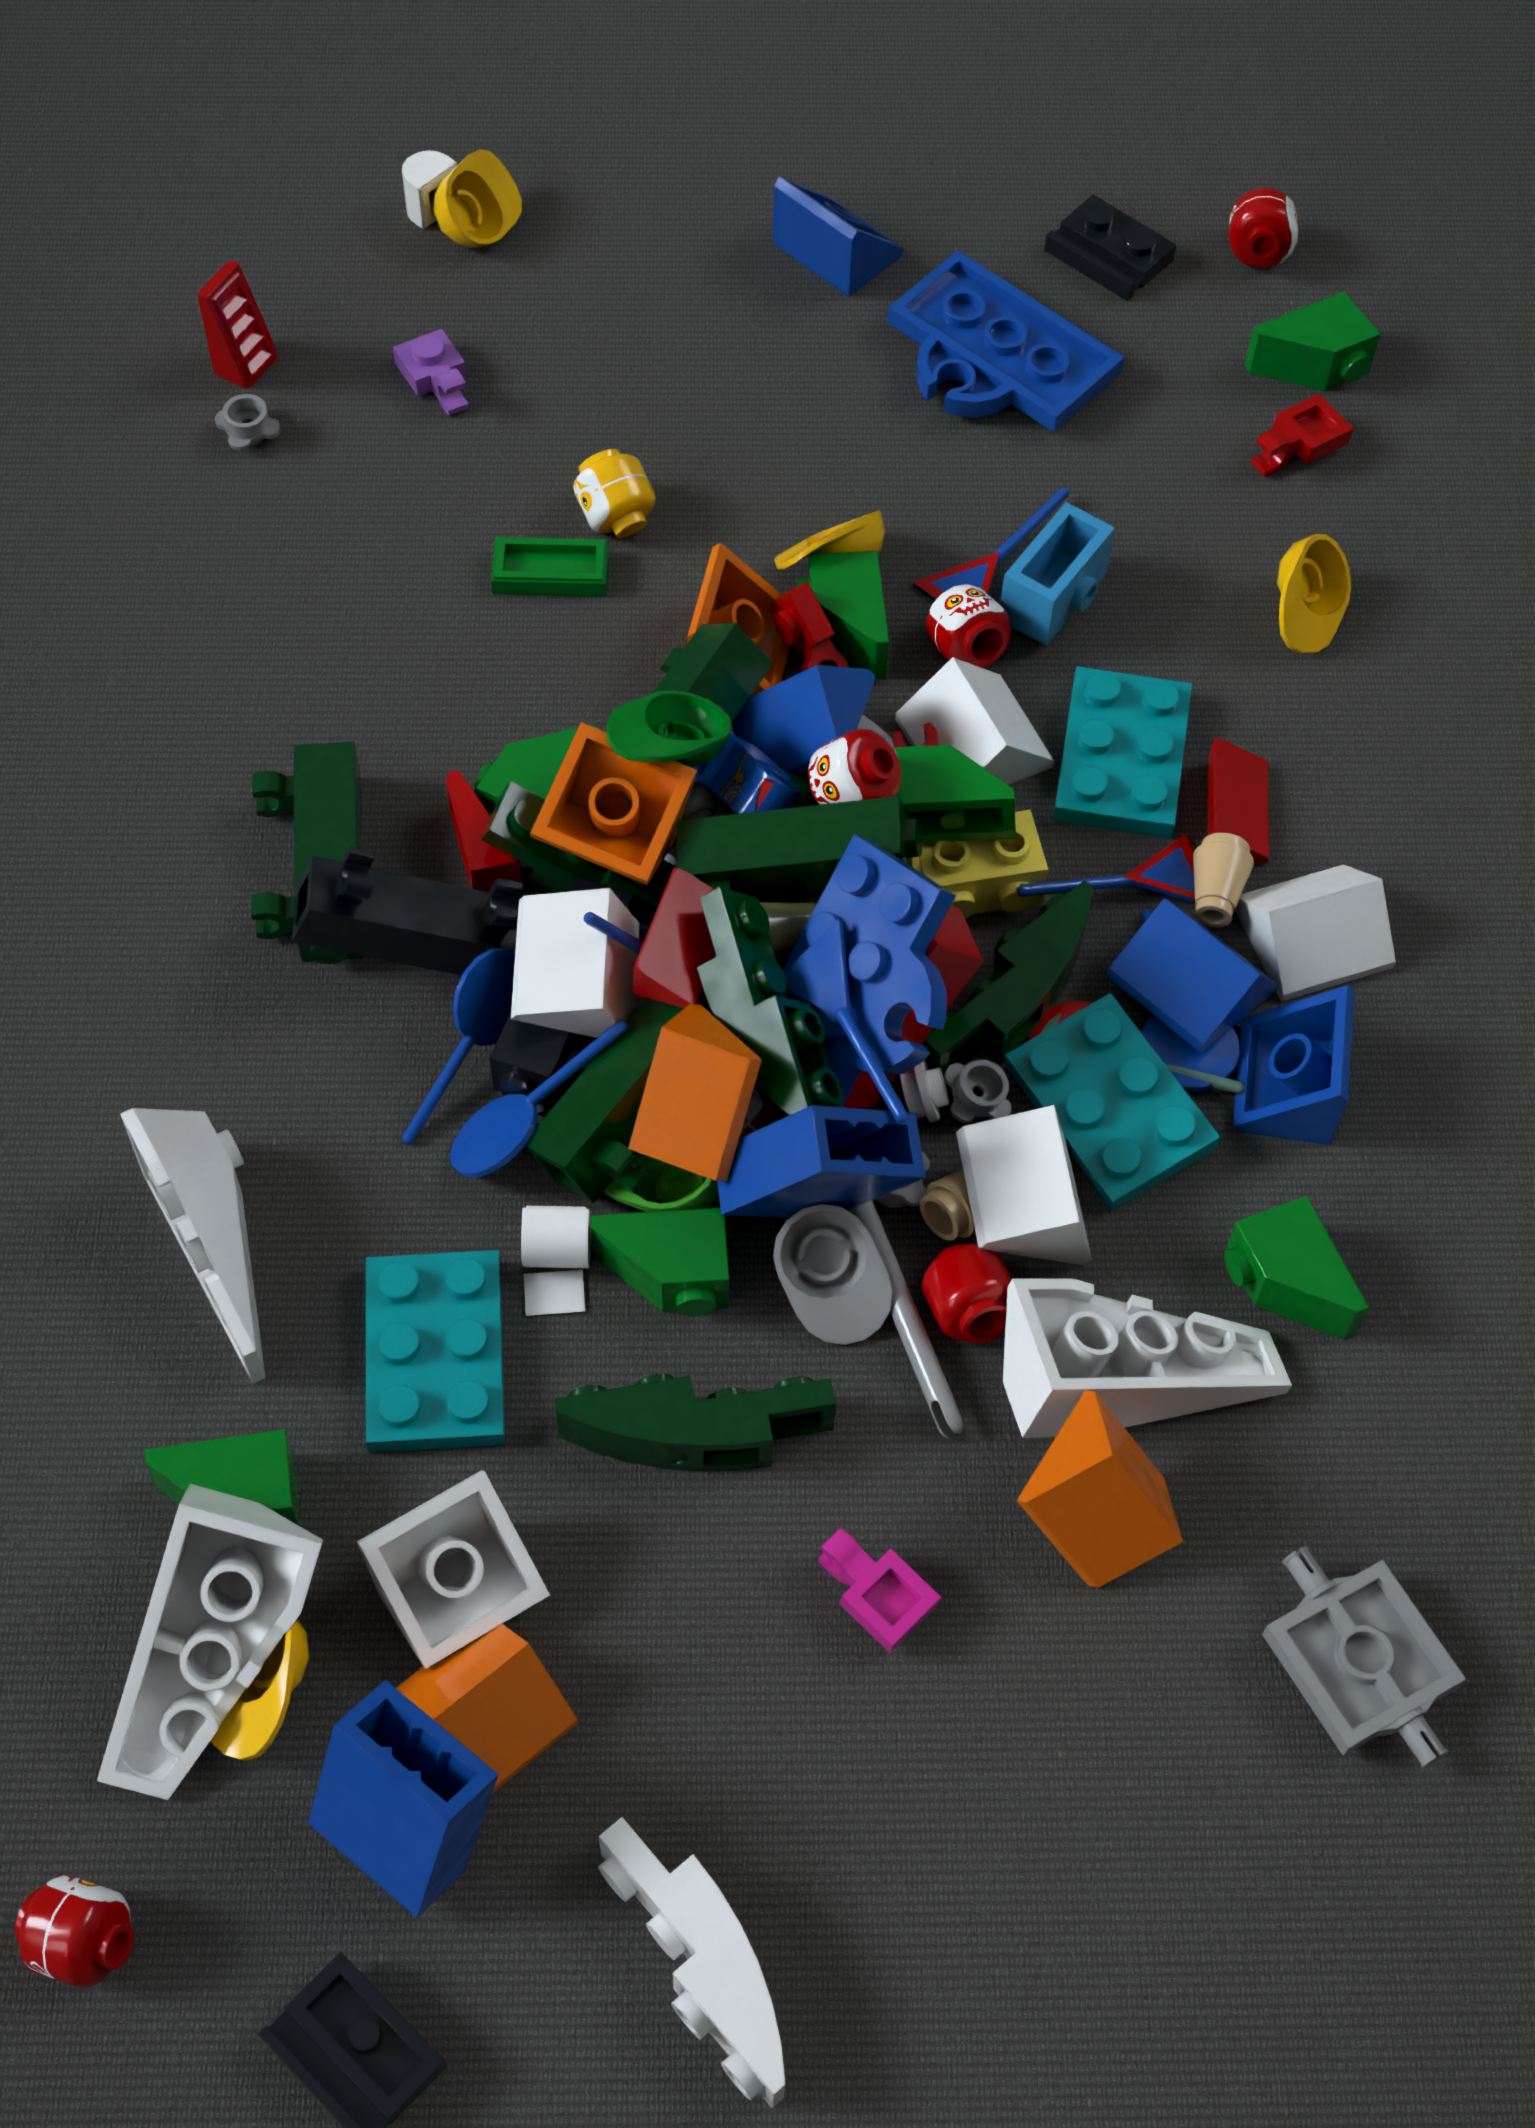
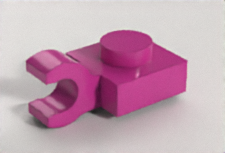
(882, 1594)

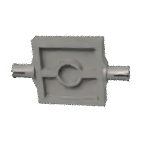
(1363, 1657)

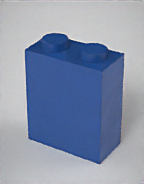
(821, 1159)
(401, 1797)

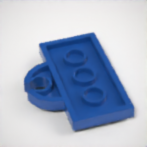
(999, 346)
(888, 926)

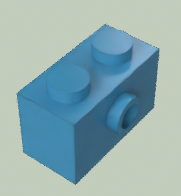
(1057, 573)

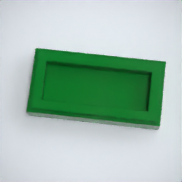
(550, 566)

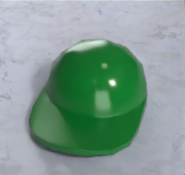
(669, 728)

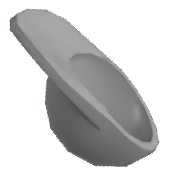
(833, 1274)

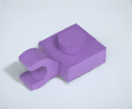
(434, 366)

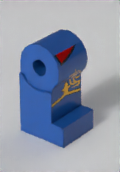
(747, 779)

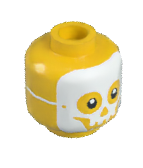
(614, 493)

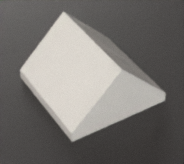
(979, 719)
(1319, 929)
(568, 970)
(1023, 1187)
(452, 1569)

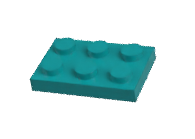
(1123, 752)
(1115, 1101)
(434, 1351)

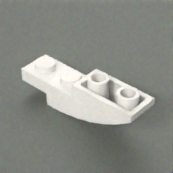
(722, 1979)

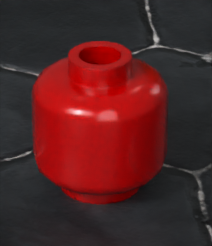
(968, 1292)

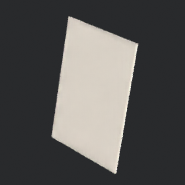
(554, 1292)

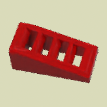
(236, 332)
(470, 818)

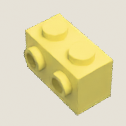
(988, 871)

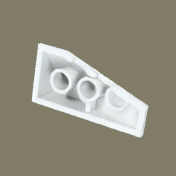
(203, 1203)
(1132, 1356)
(215, 1615)

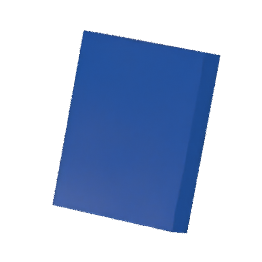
(829, 237)
(804, 713)
(1189, 976)
(1296, 1068)

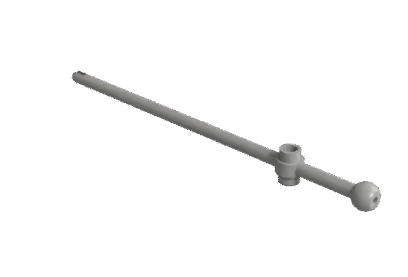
(704, 803)

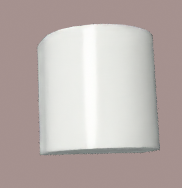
(421, 179)
(556, 1237)

